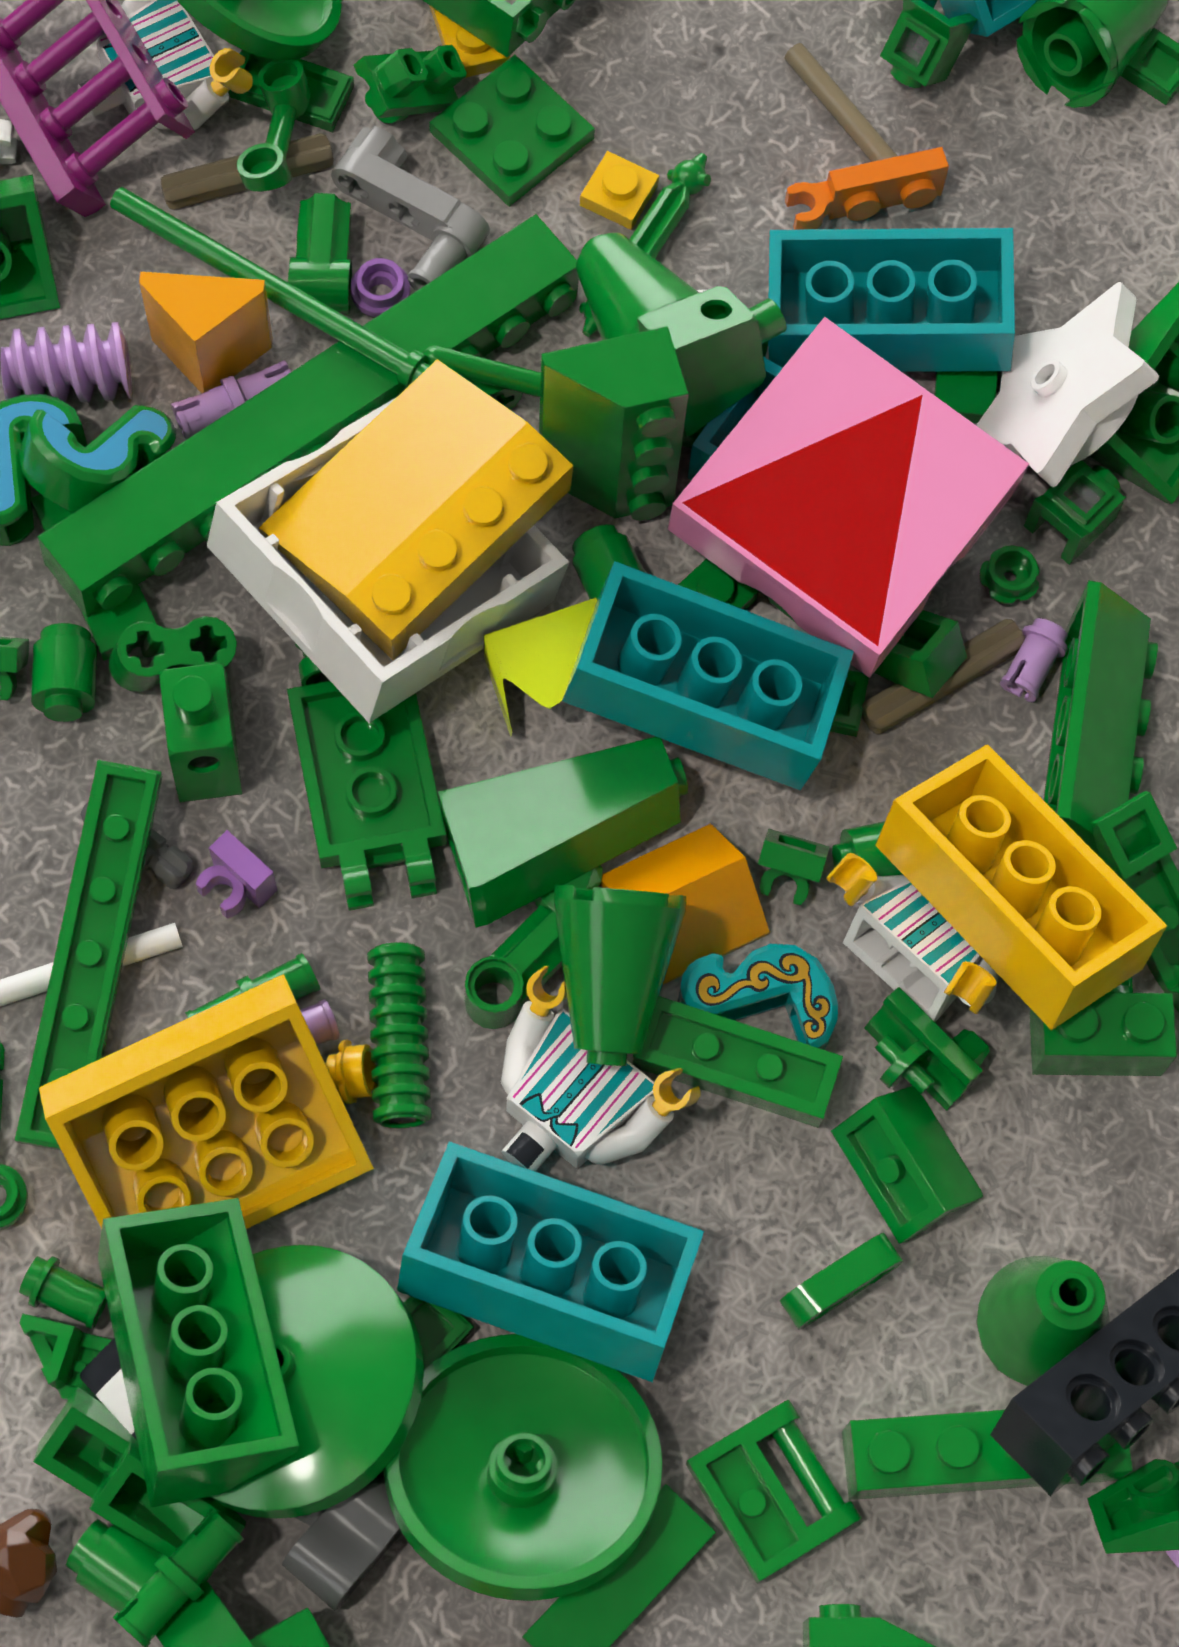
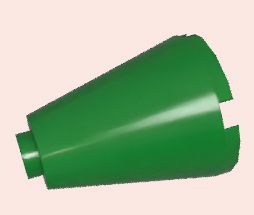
(1083, 44)
(625, 283)
(614, 964)
(1039, 1314)

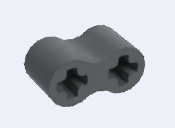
(344, 1544)

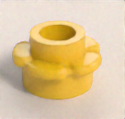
(352, 1071)

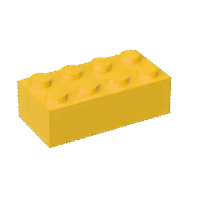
(1019, 885)

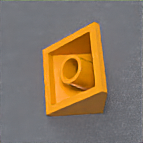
(207, 323)
(718, 889)

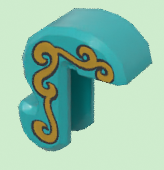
(763, 982)

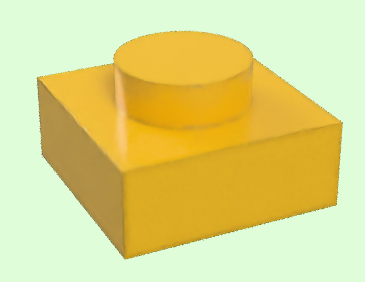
(619, 190)

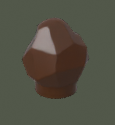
(25, 1561)

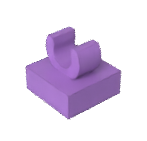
(241, 871)

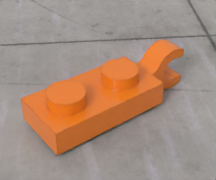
(870, 186)

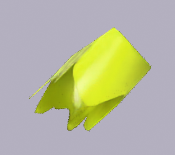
(537, 654)

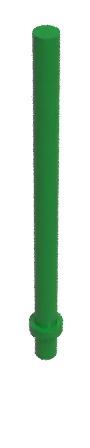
(404, 364)

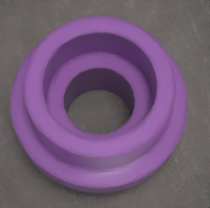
(374, 273)

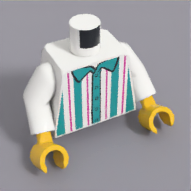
(180, 57)
(911, 941)
(573, 1104)

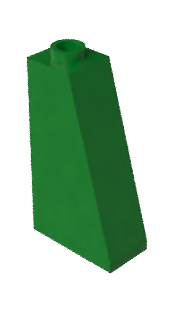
(556, 822)

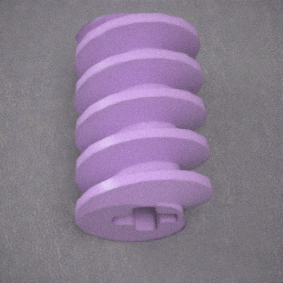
(67, 364)

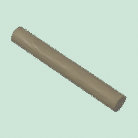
(838, 103)

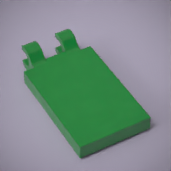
(367, 789)

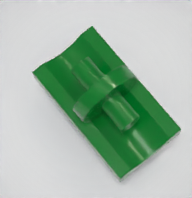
(411, 81)
(924, 1051)

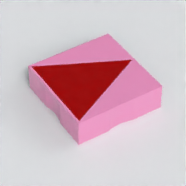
(846, 495)

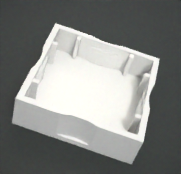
(505, 595)

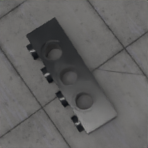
(1098, 1394)

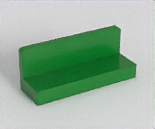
(739, 1061)

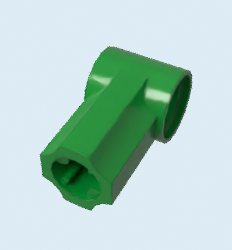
(322, 251)
(512, 964)

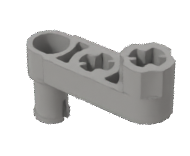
(374, 176)

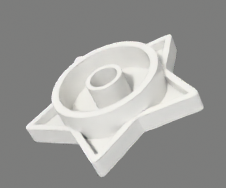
(1070, 387)

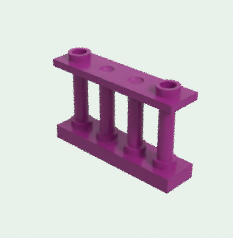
(47, 128)

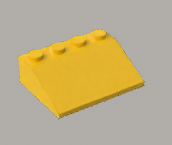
(419, 506)
(209, 1115)

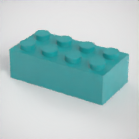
(904, 293)
(708, 676)
(549, 1261)

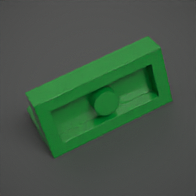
(906, 1162)

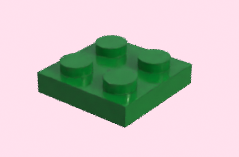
(512, 130)

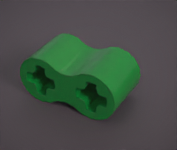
(169, 650)

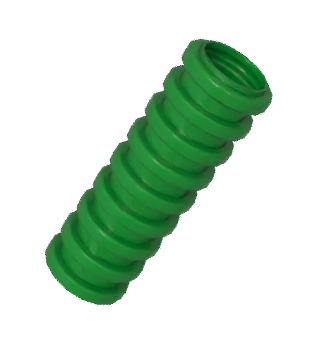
(399, 1034)

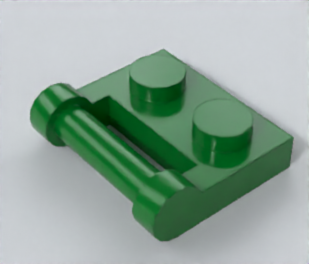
(753, 1501)

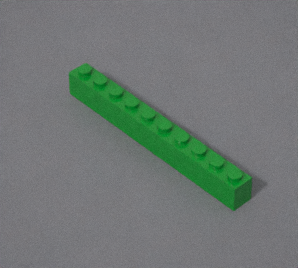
(170, 504)

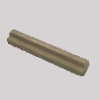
(223, 178)
(983, 654)

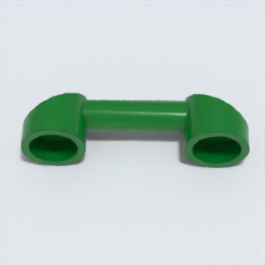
(287, 98)

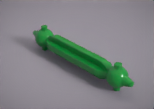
(663, 216)

